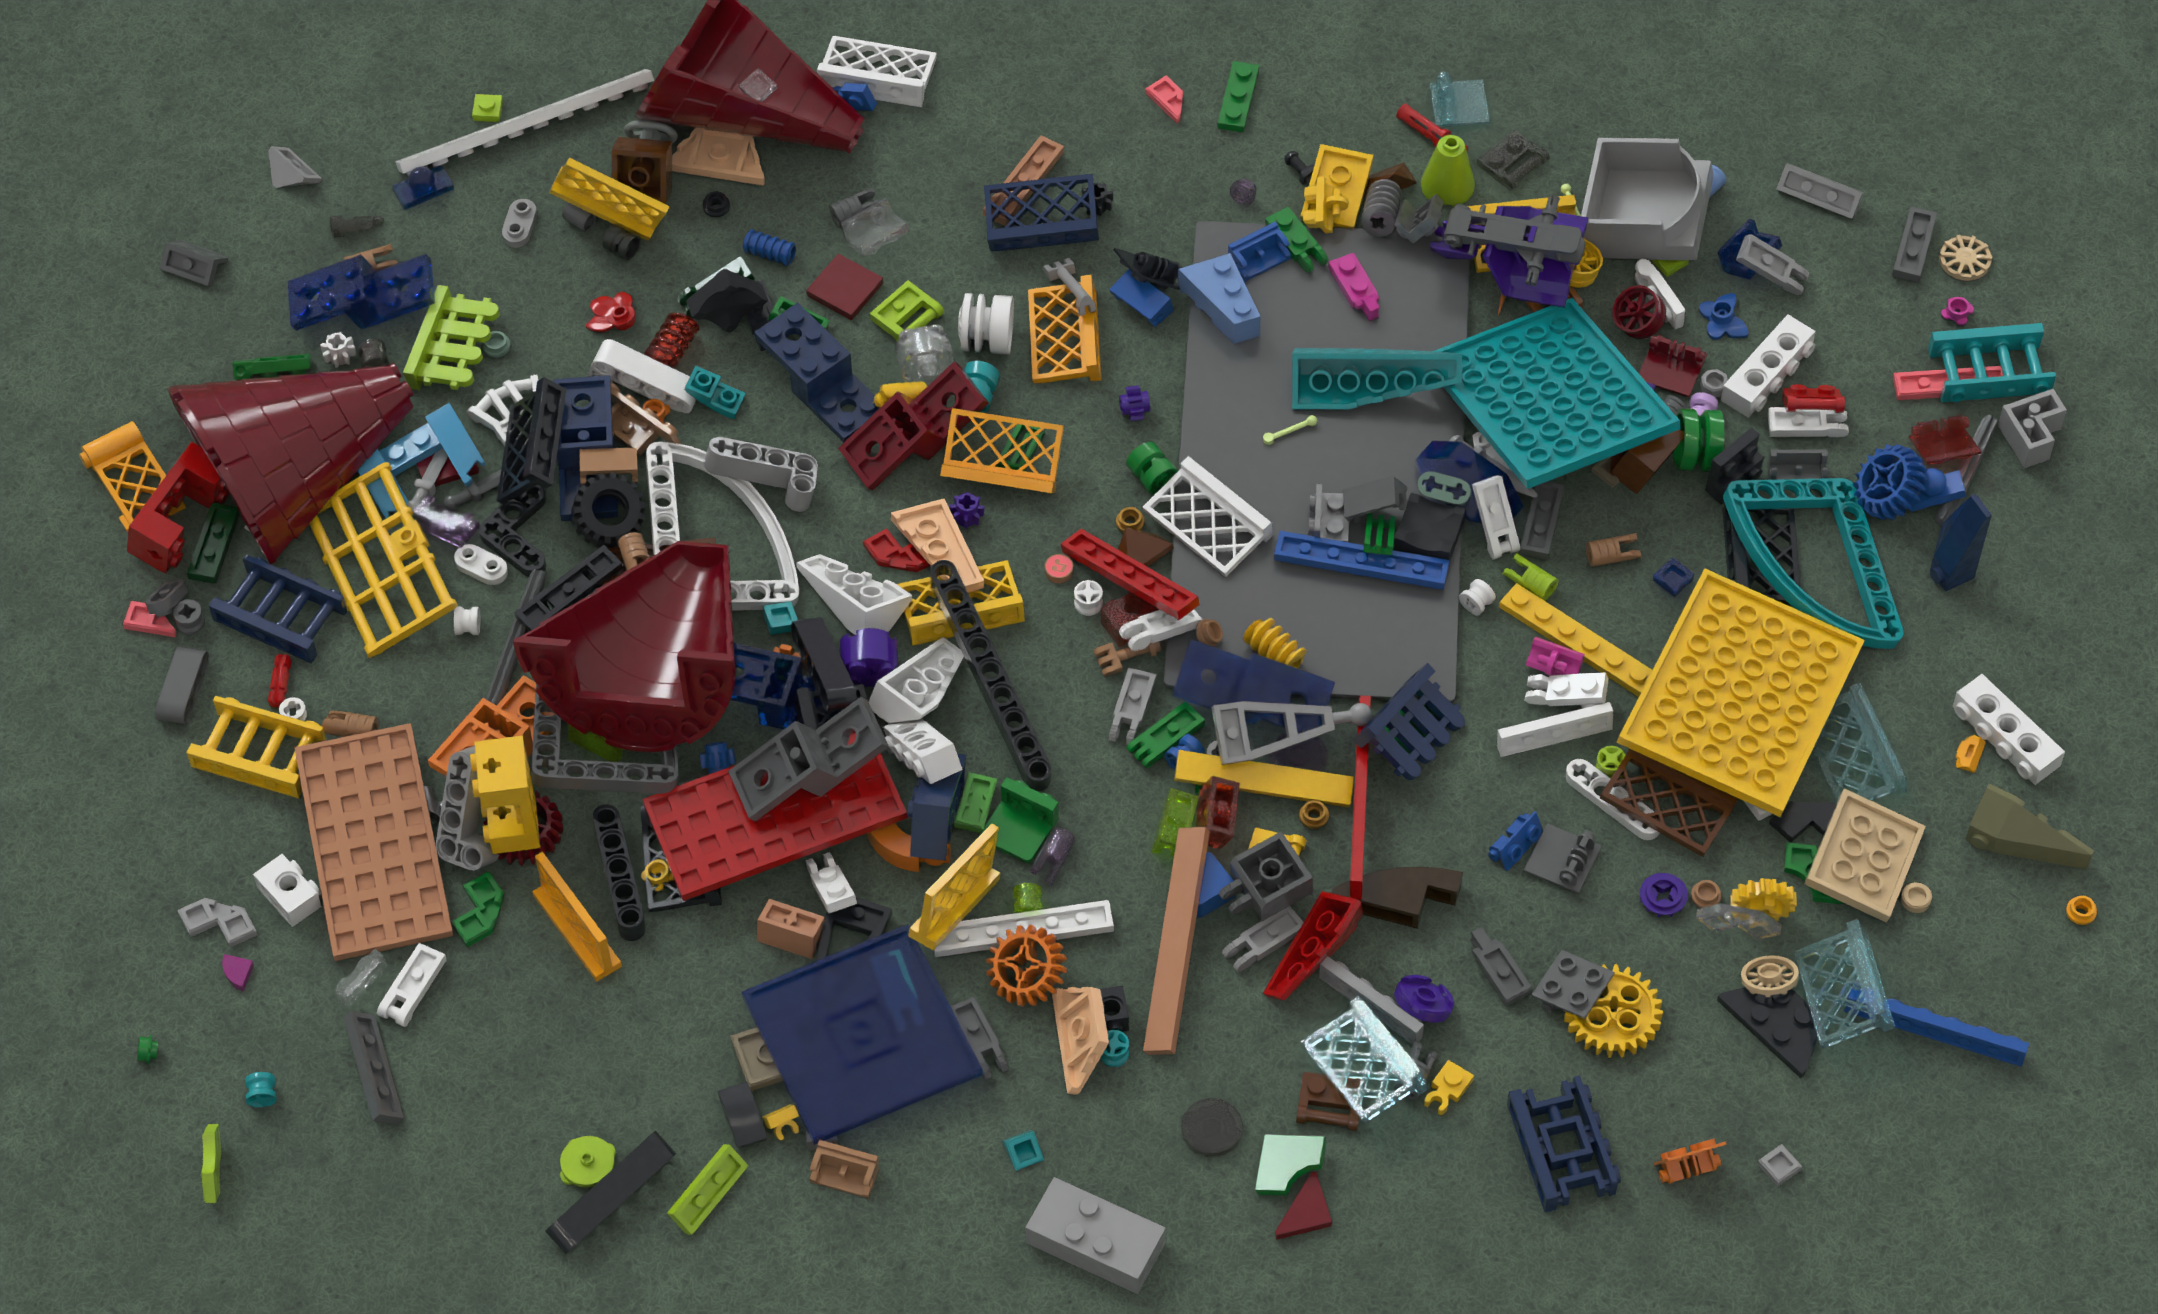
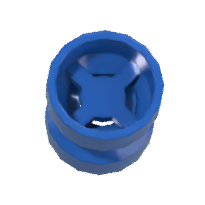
(1186, 743)

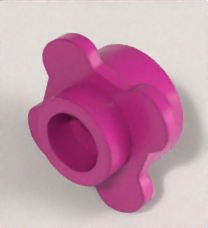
(1959, 304)

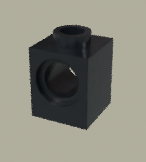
(1114, 1000)

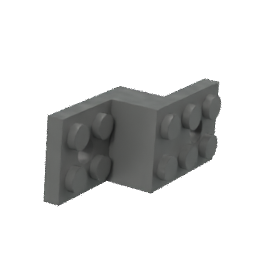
(808, 758)

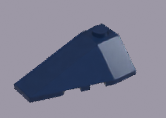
(1960, 544)

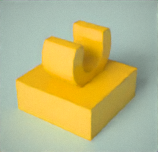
(781, 1117)

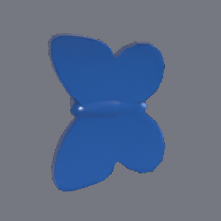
(1723, 318)

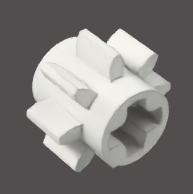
(338, 349)

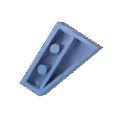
(1223, 296)

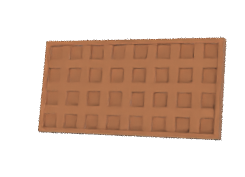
(373, 842)

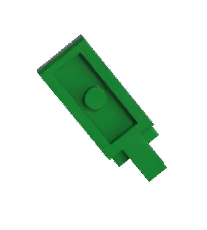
(272, 365)

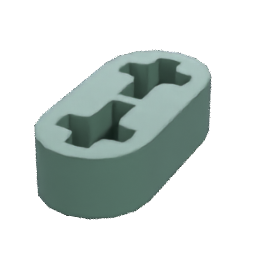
(1443, 495)

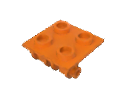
(1700, 1159)

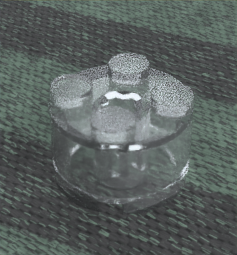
(923, 353)

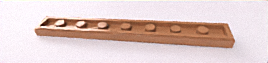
(1176, 941)

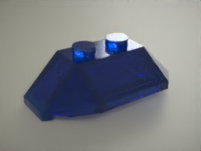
(1462, 462)

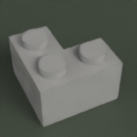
(2029, 426)

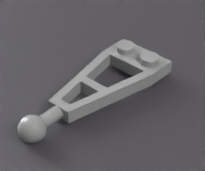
(1233, 734)

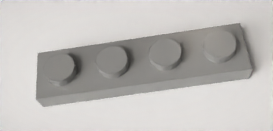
(1384, 1007)

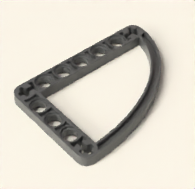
(559, 769)

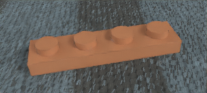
(1033, 166)

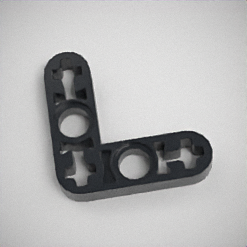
(507, 527)

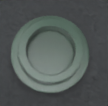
(497, 345)

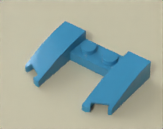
(440, 432)

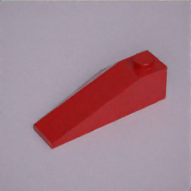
(1321, 935)

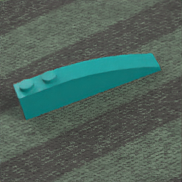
(1365, 376)

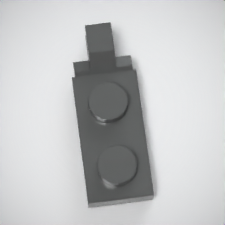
(1499, 968)

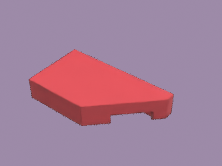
(1167, 97)
(140, 620)

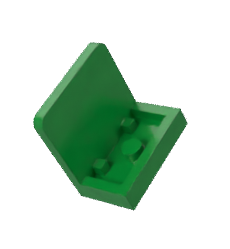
(1023, 819)

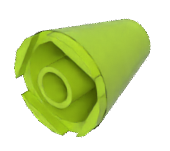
(1449, 172)

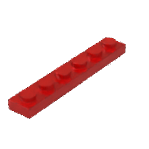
(1130, 574)

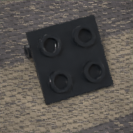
(1151, 268)

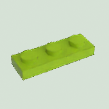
(707, 1189)

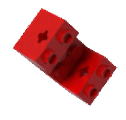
(152, 533)

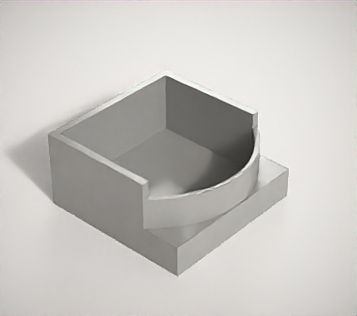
(1646, 199)

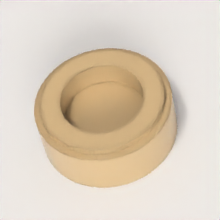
(1916, 897)

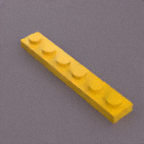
(1573, 635)

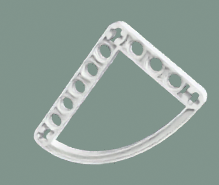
(750, 496)

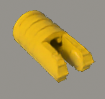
(910, 389)

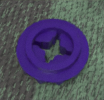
(1663, 883)

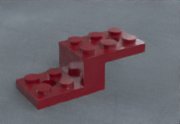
(911, 426)

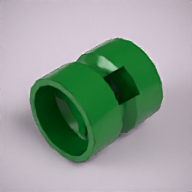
(1150, 466)

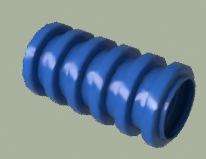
(767, 246)

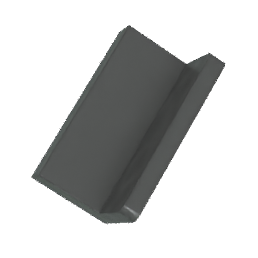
(191, 261)

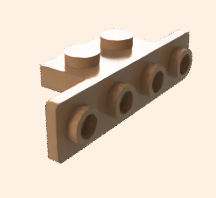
(637, 426)

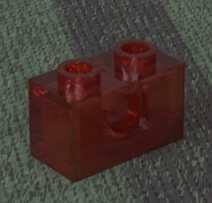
(1116, 614)
(1218, 810)

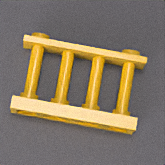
(248, 771)

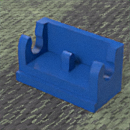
(1260, 251)
(1143, 298)

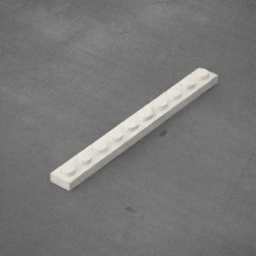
(536, 118)

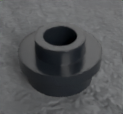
(716, 198)

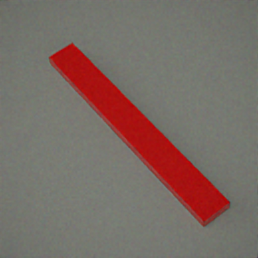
(1359, 814)

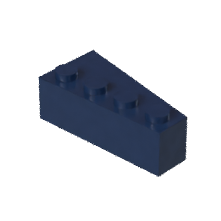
(933, 813)

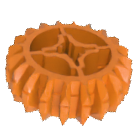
(1027, 942)

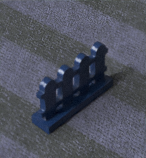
(1405, 732)

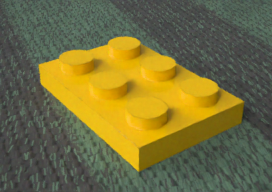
(1344, 171)

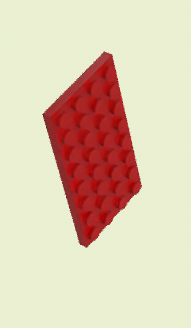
(716, 843)

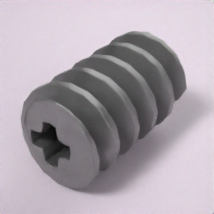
(1381, 207)

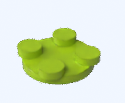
(586, 1161)

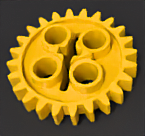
(1611, 1034)

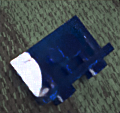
(1730, 250)

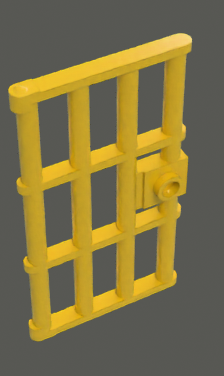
(397, 547)

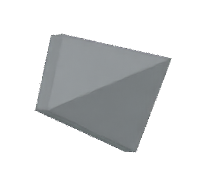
(289, 169)

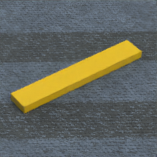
(1267, 778)

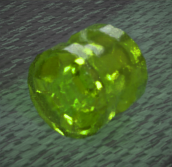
(1027, 897)

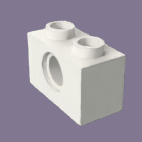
(292, 904)

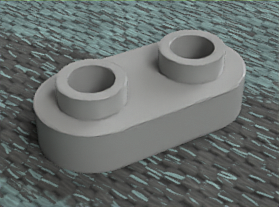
(521, 221)

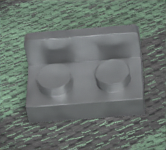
(1329, 516)

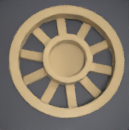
(1965, 257)
(1770, 975)

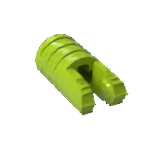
(1534, 578)

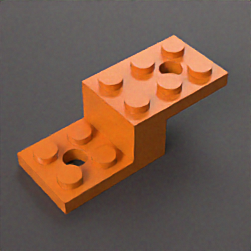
(492, 722)

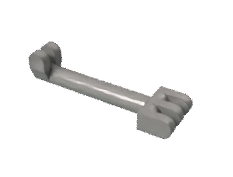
(1064, 273)

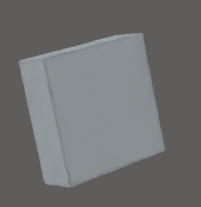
(1779, 1165)

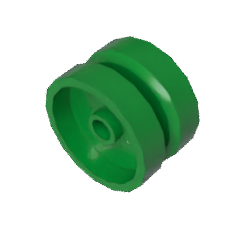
(1701, 440)

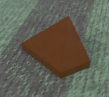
(1397, 173)
(1144, 546)

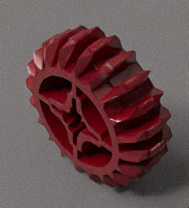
(548, 835)

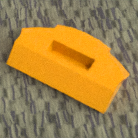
(1970, 753)

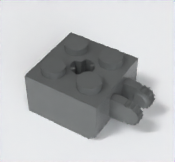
(1268, 895)

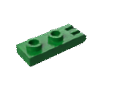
(1166, 734)

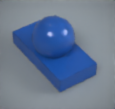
(1940, 489)

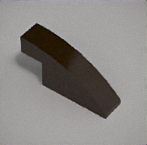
(1401, 892)

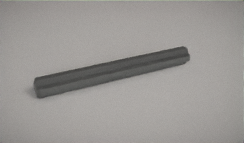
(1969, 466)

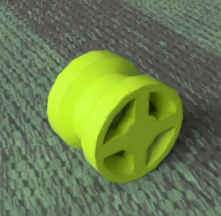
(1609, 756)

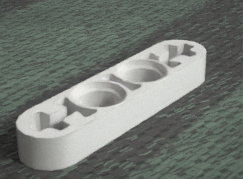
(1600, 779)

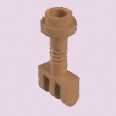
(1116, 657)

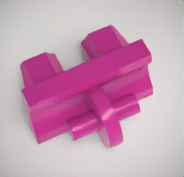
(1554, 658)

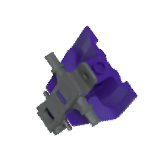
(1525, 249)

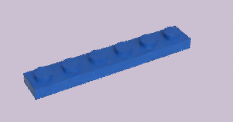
(1351, 559)
(1952, 1031)

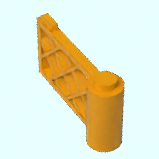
(111, 452)

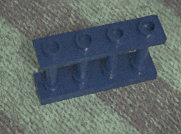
(277, 633)

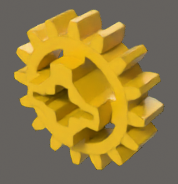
(1766, 896)

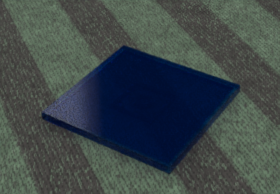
(861, 1034)

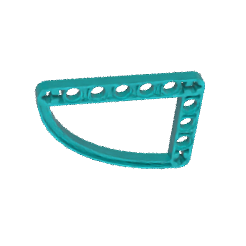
(1779, 579)

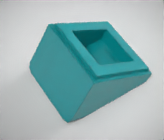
(1023, 1150)

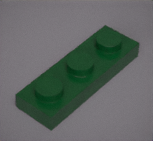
(213, 543)

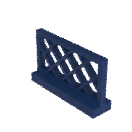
(1049, 232)

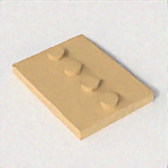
(1865, 855)

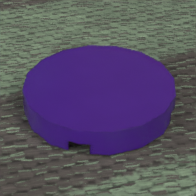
(1423, 999)

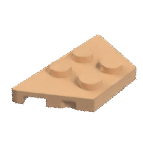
(719, 156)
(1080, 1033)

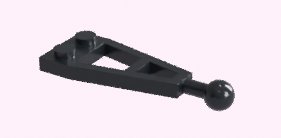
(862, 917)

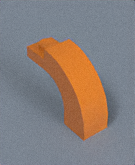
(895, 847)

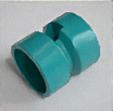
(984, 377)

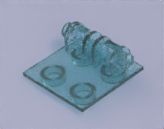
(1458, 101)

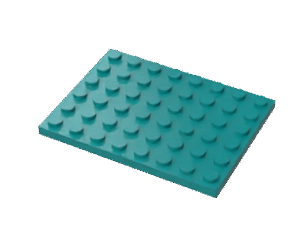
(1555, 394)

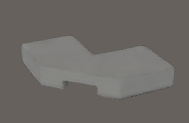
(208, 913)

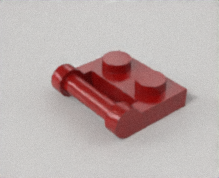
(1820, 398)

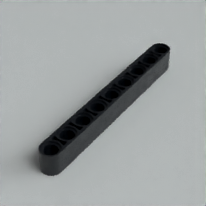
(990, 662)

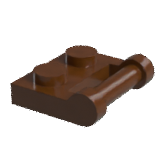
(1320, 1091)

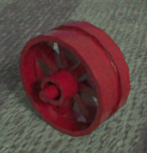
(1639, 312)

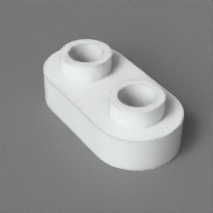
(479, 564)

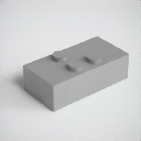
(1095, 1235)

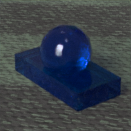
(422, 186)

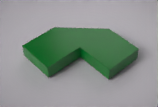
(482, 920)

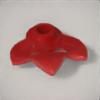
(612, 313)

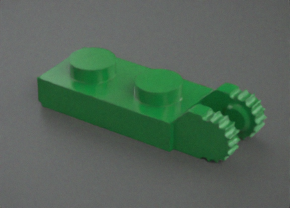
(1300, 239)

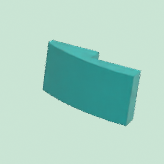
(712, 393)

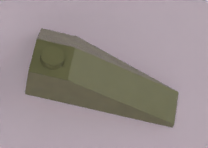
(2010, 829)

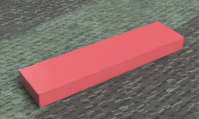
(1930, 383)

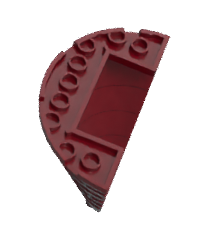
(719, 53)
(291, 440)
(643, 653)

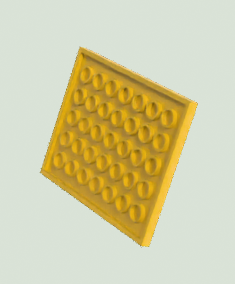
(1741, 692)

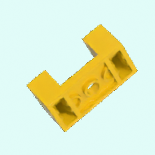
(505, 794)

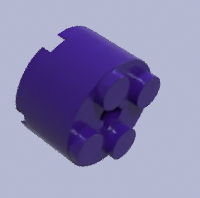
(869, 655)

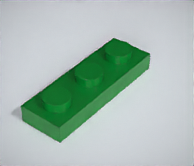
(1238, 96)

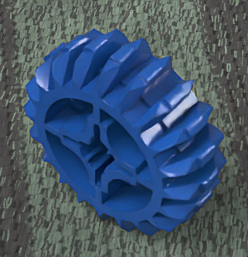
(1890, 482)

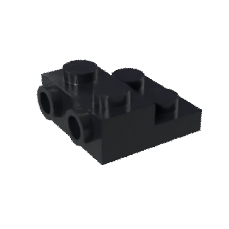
(1735, 463)

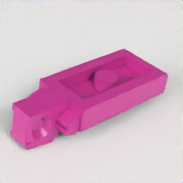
(1355, 285)

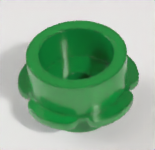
(147, 1049)

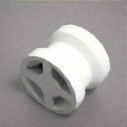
(1088, 591)
(1477, 597)
(467, 620)

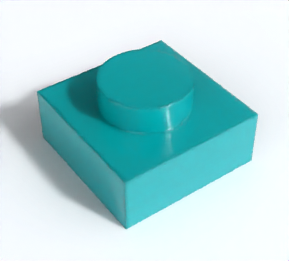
(779, 617)

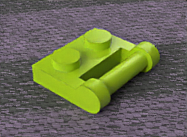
(901, 306)

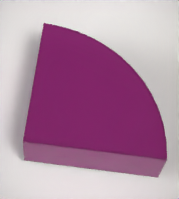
(237, 970)

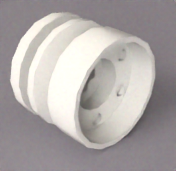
(986, 323)

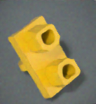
(1328, 205)

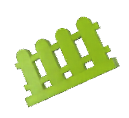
(433, 339)

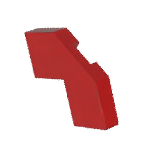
(889, 553)

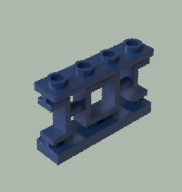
(1540, 1148)

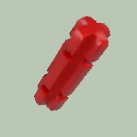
(279, 680)

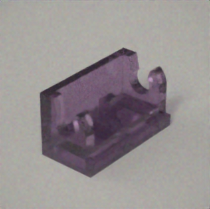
(445, 523)

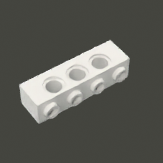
(1781, 353)
(2005, 715)
(922, 749)

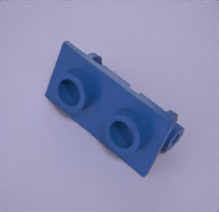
(1523, 834)

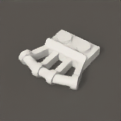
(493, 398)

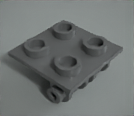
(1563, 857)
(1572, 985)

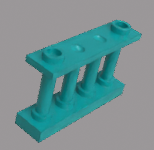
(1987, 340)

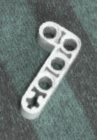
(642, 375)

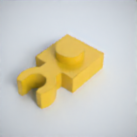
(1450, 1083)

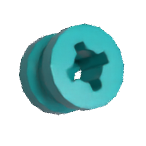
(1117, 1041)
(260, 1089)

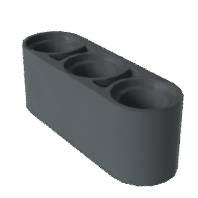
(181, 685)

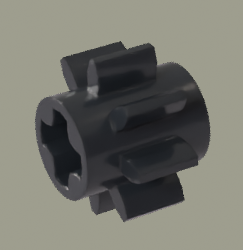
(1102, 198)

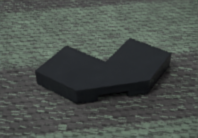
(1800, 816)

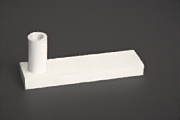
(1555, 729)

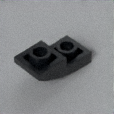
(742, 1114)

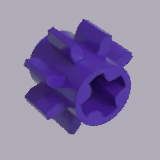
(1134, 403)
(967, 509)

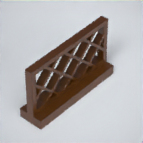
(1685, 784)

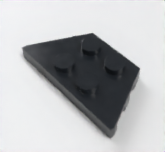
(1778, 1021)

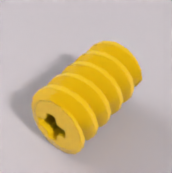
(1269, 643)

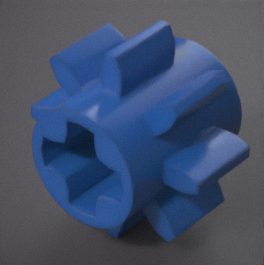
(717, 757)

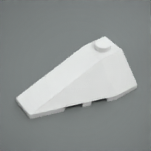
(854, 596)
(917, 684)

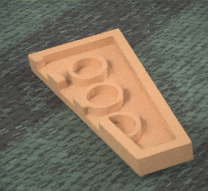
(938, 537)

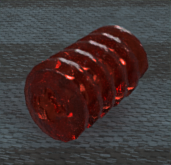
(672, 339)

